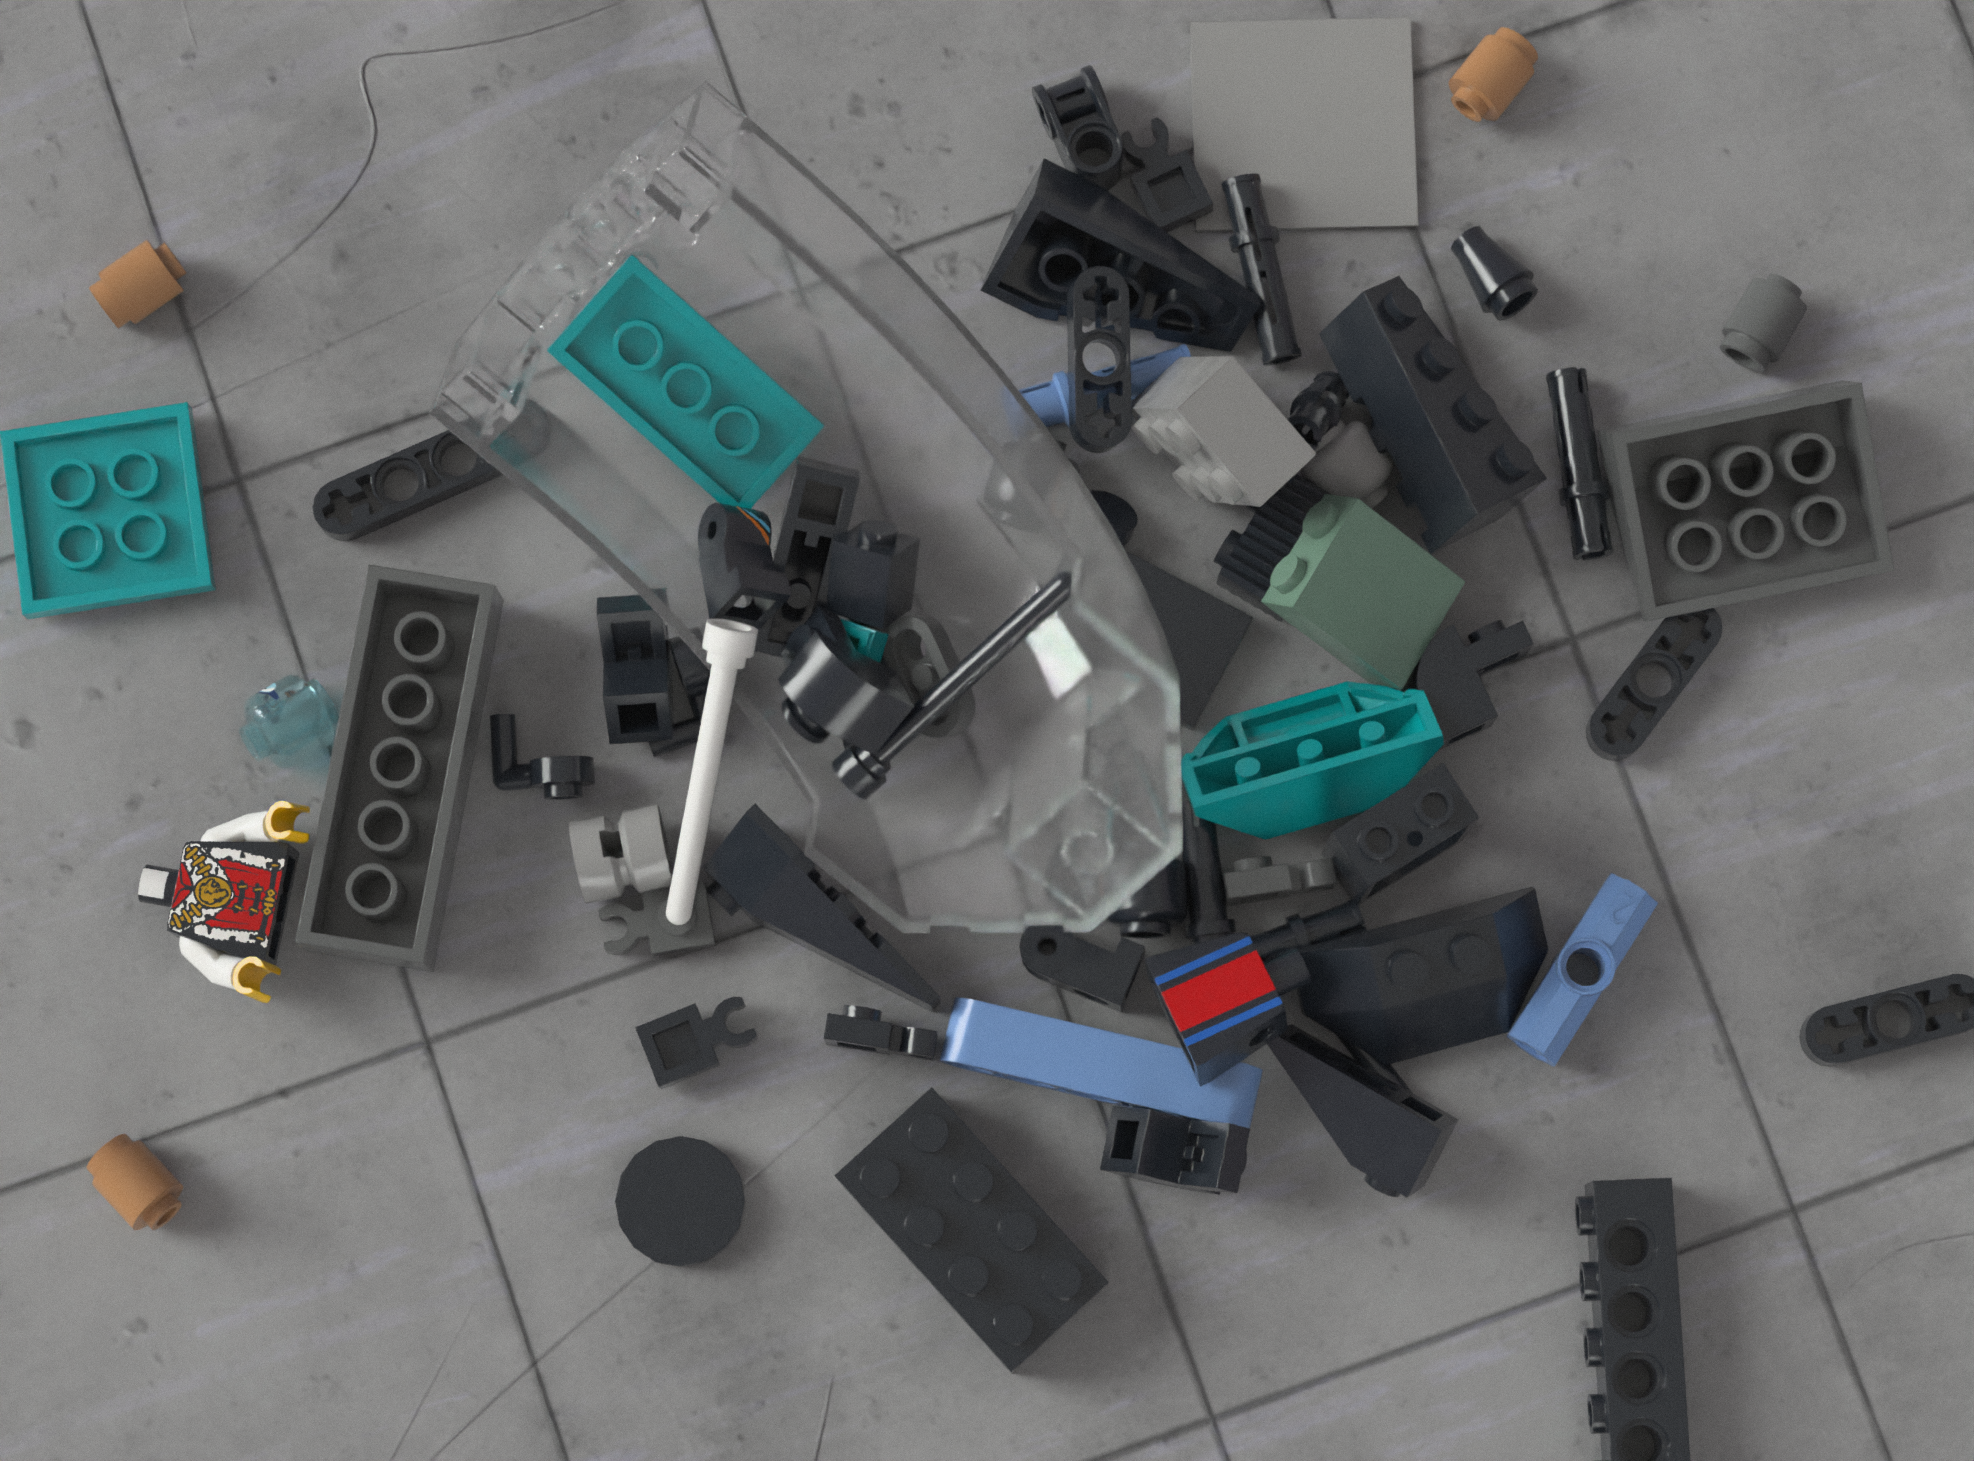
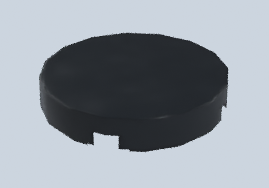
(680, 1201)

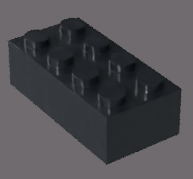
(971, 1230)

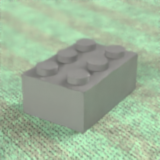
(1219, 431)

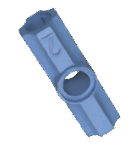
(1603, 935)

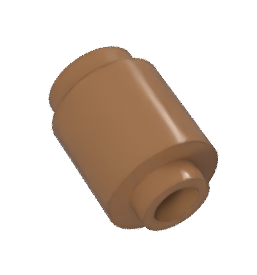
(1493, 75)
(138, 283)
(135, 1183)

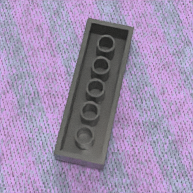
(400, 768)

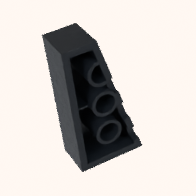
(1430, 415)

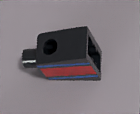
(1224, 999)

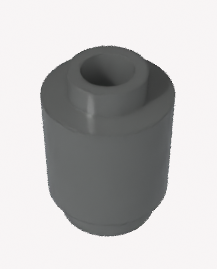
(1763, 322)

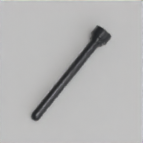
(865, 772)

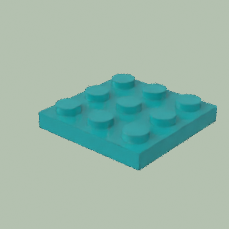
(107, 510)

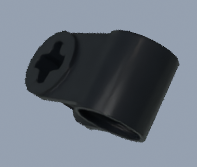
(1079, 120)

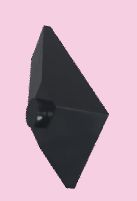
(1075, 225)
(782, 890)

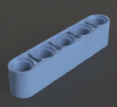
(1093, 1064)

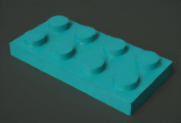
(685, 386)

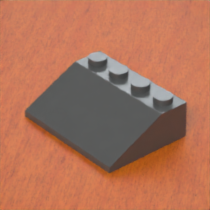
(1747, 499)

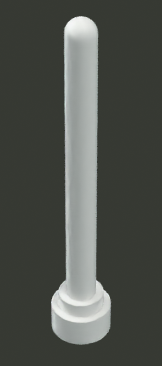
(727, 648)

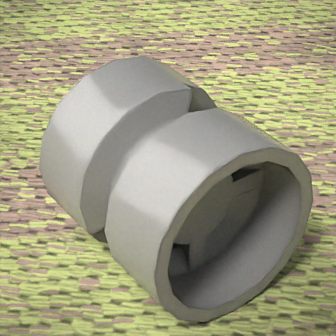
(644, 848)

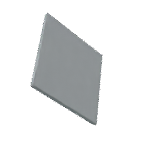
(1312, 112)

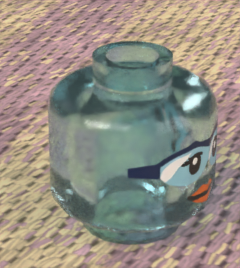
(288, 721)

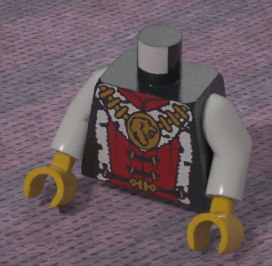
(232, 896)

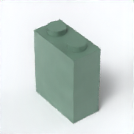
(1362, 590)

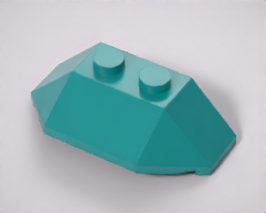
(1310, 758)

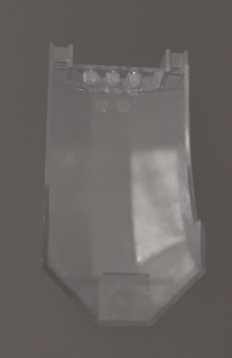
(1074, 747)

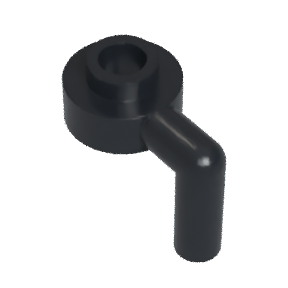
(695, 680)
(558, 775)

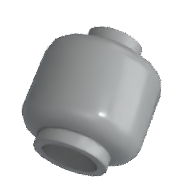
(1350, 464)

